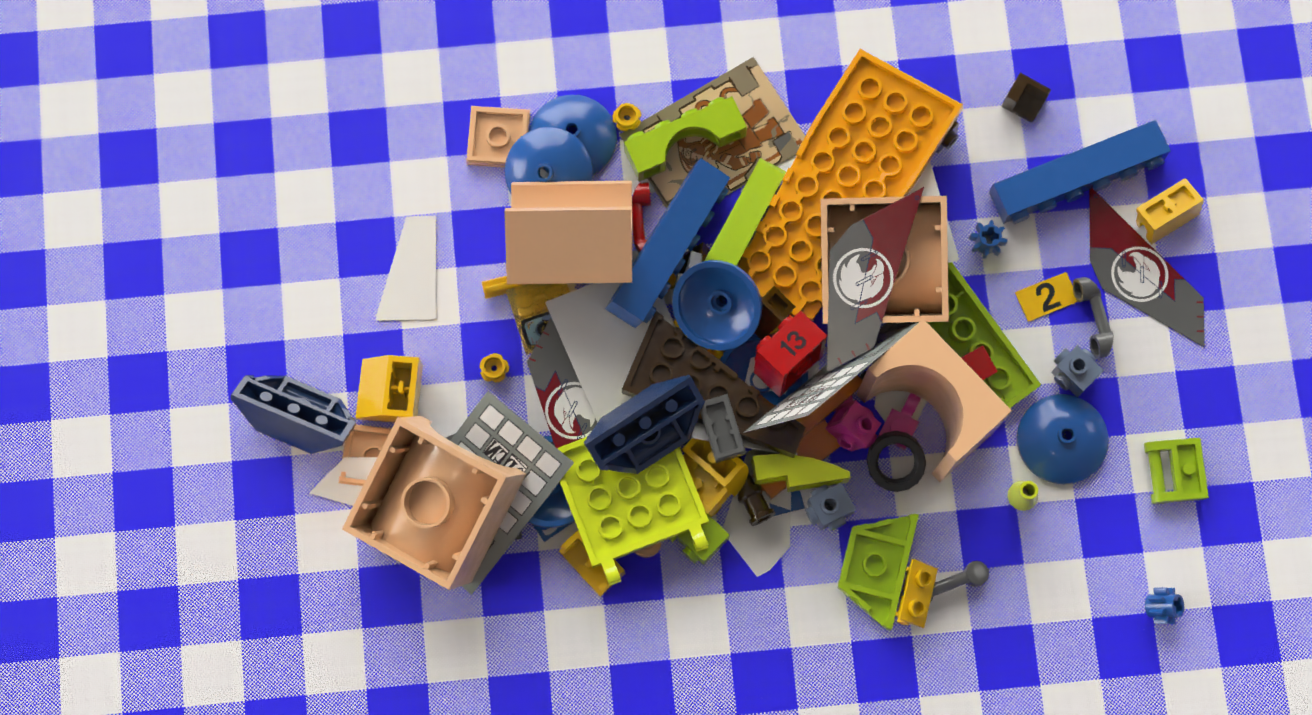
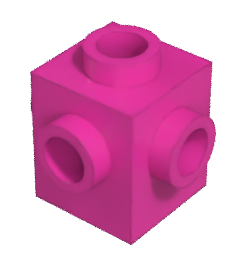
(853, 426)

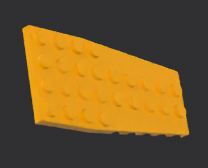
(862, 144)

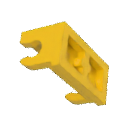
(1169, 210)
(575, 553)

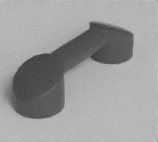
(1084, 290)
(973, 573)

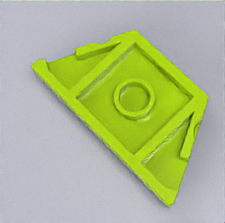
(877, 566)

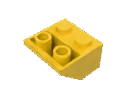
(389, 388)

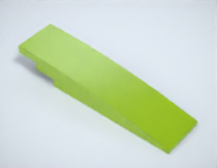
(972, 327)

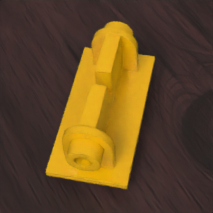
(917, 594)

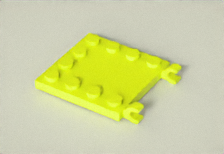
(630, 510)

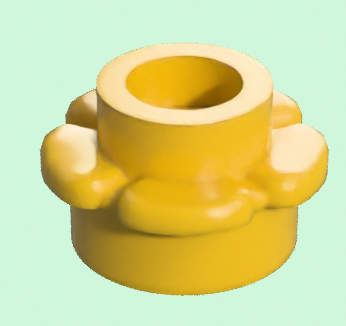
(630, 110)
(494, 360)

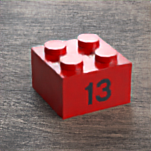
(789, 352)

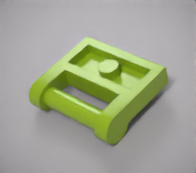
(1186, 470)

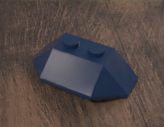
(293, 412)
(646, 426)

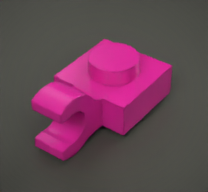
(902, 420)

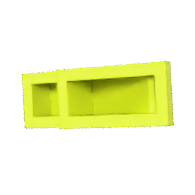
(798, 472)

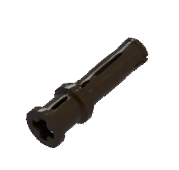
(754, 501)

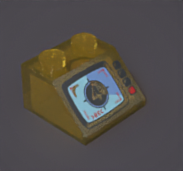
(531, 310)

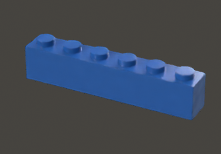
(1079, 172)
(668, 243)

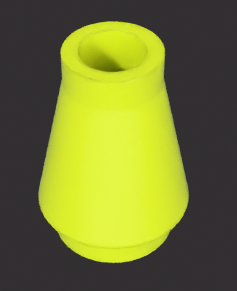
(1019, 499)

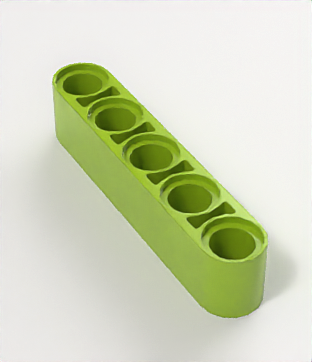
(746, 213)

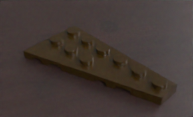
(670, 355)

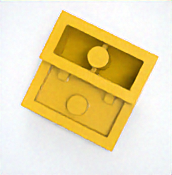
(712, 479)

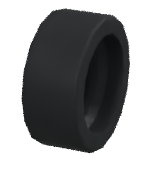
(909, 480)

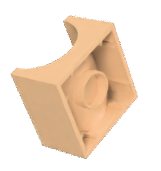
(569, 232)
(923, 273)
(935, 372)
(432, 503)

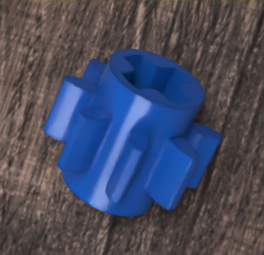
(995, 236)
(1164, 605)

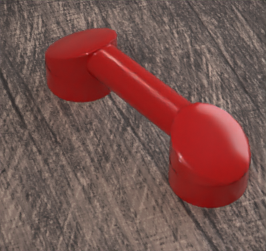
(640, 198)

